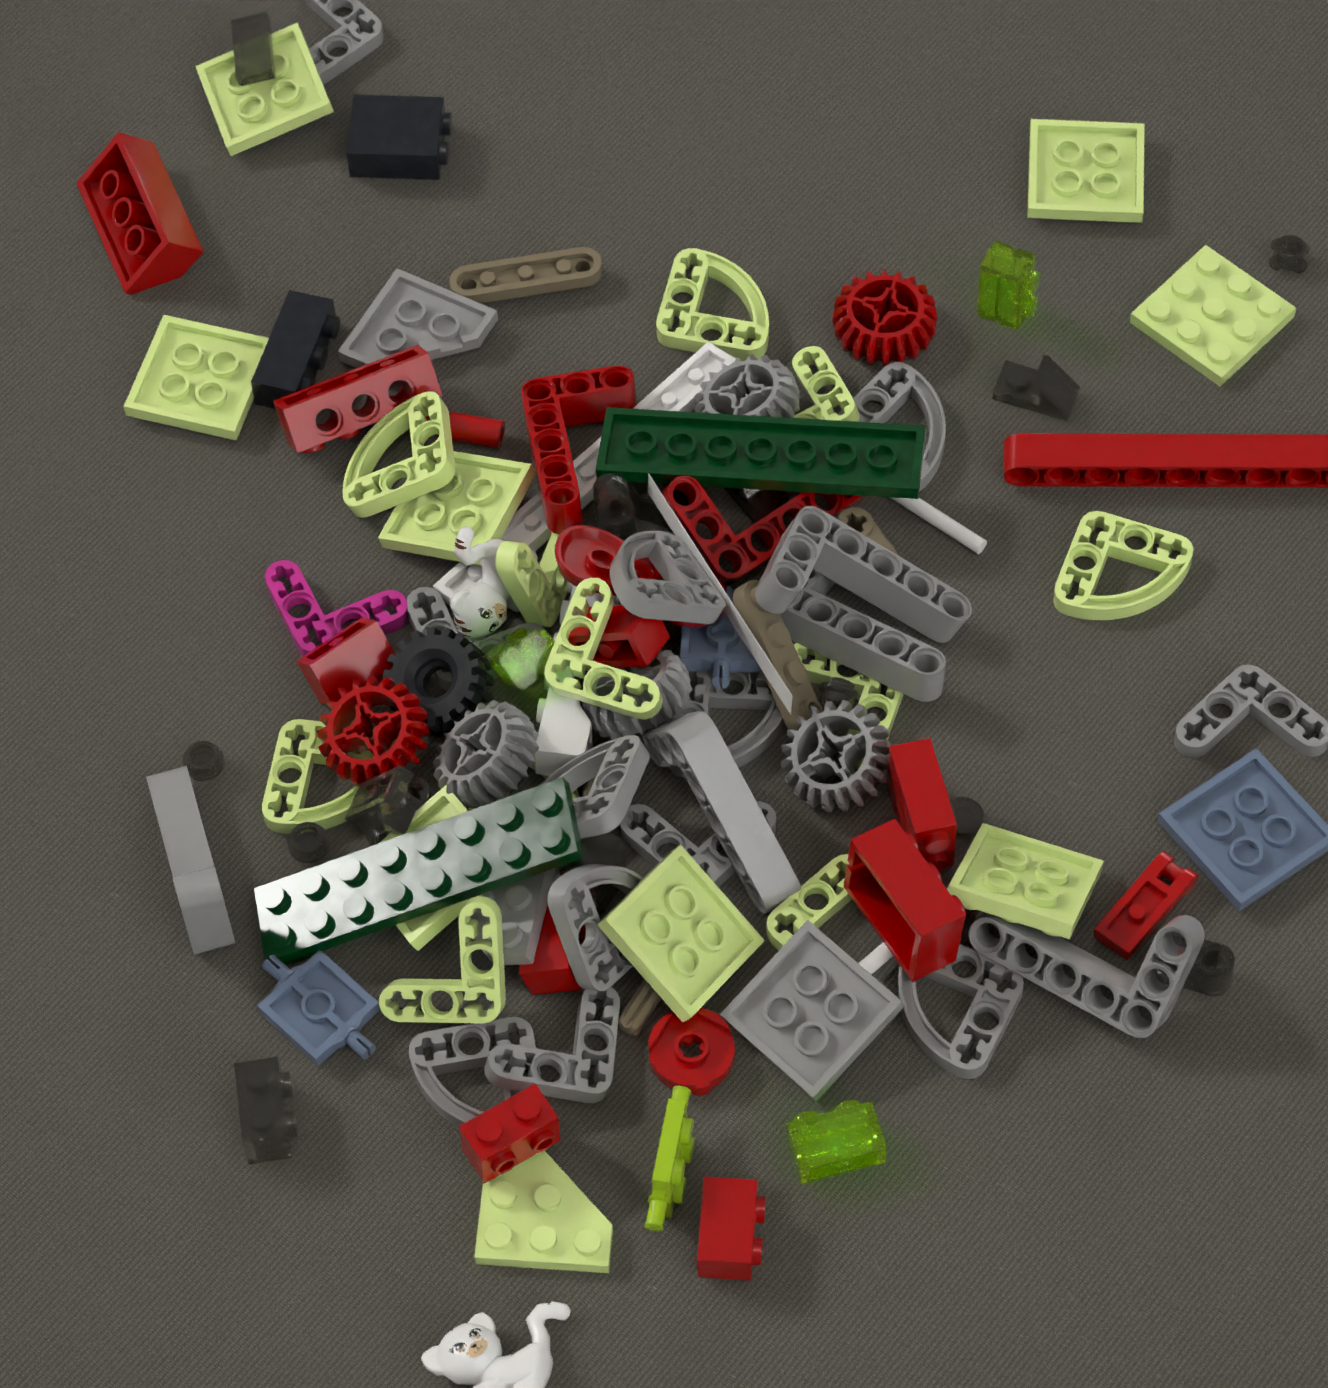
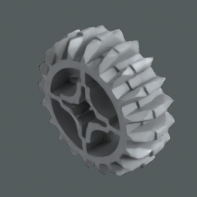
(751, 389)
(674, 685)
(486, 754)
(806, 768)

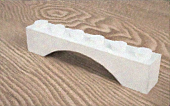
(564, 725)

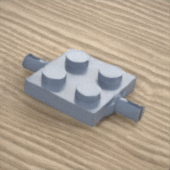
(716, 650)
(318, 1007)

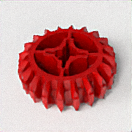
(884, 317)
(403, 725)

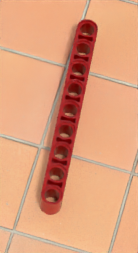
(1166, 460)

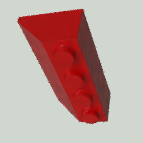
(138, 214)

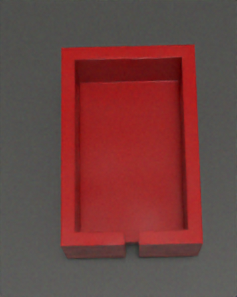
(904, 899)

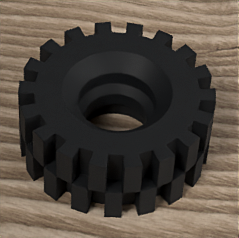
(438, 651)

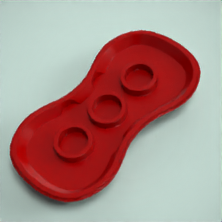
(588, 553)

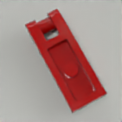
(1144, 905)

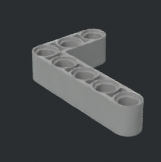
(863, 567)
(863, 642)
(728, 803)
(190, 860)
(1093, 971)

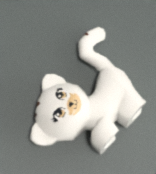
(484, 605)
(474, 1353)

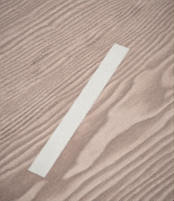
(730, 610)

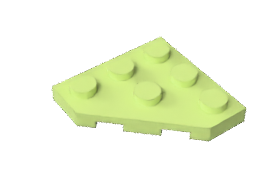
(541, 1221)

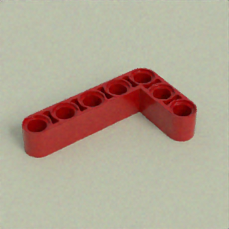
(563, 402)
(739, 547)

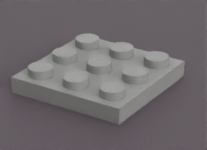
(812, 1010)

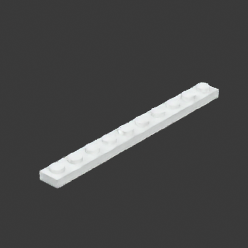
(529, 521)

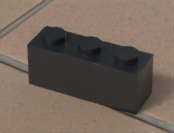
(295, 347)

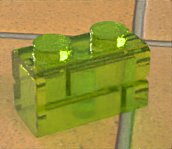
(1007, 285)
(521, 657)
(835, 1141)

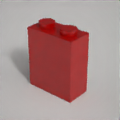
(922, 800)

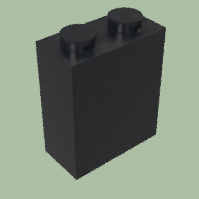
(398, 137)

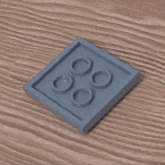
(1246, 829)

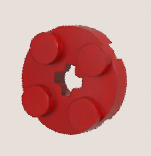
(699, 1072)

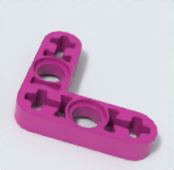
(331, 624)

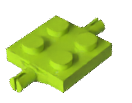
(673, 1153)

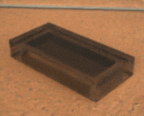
(253, 49)

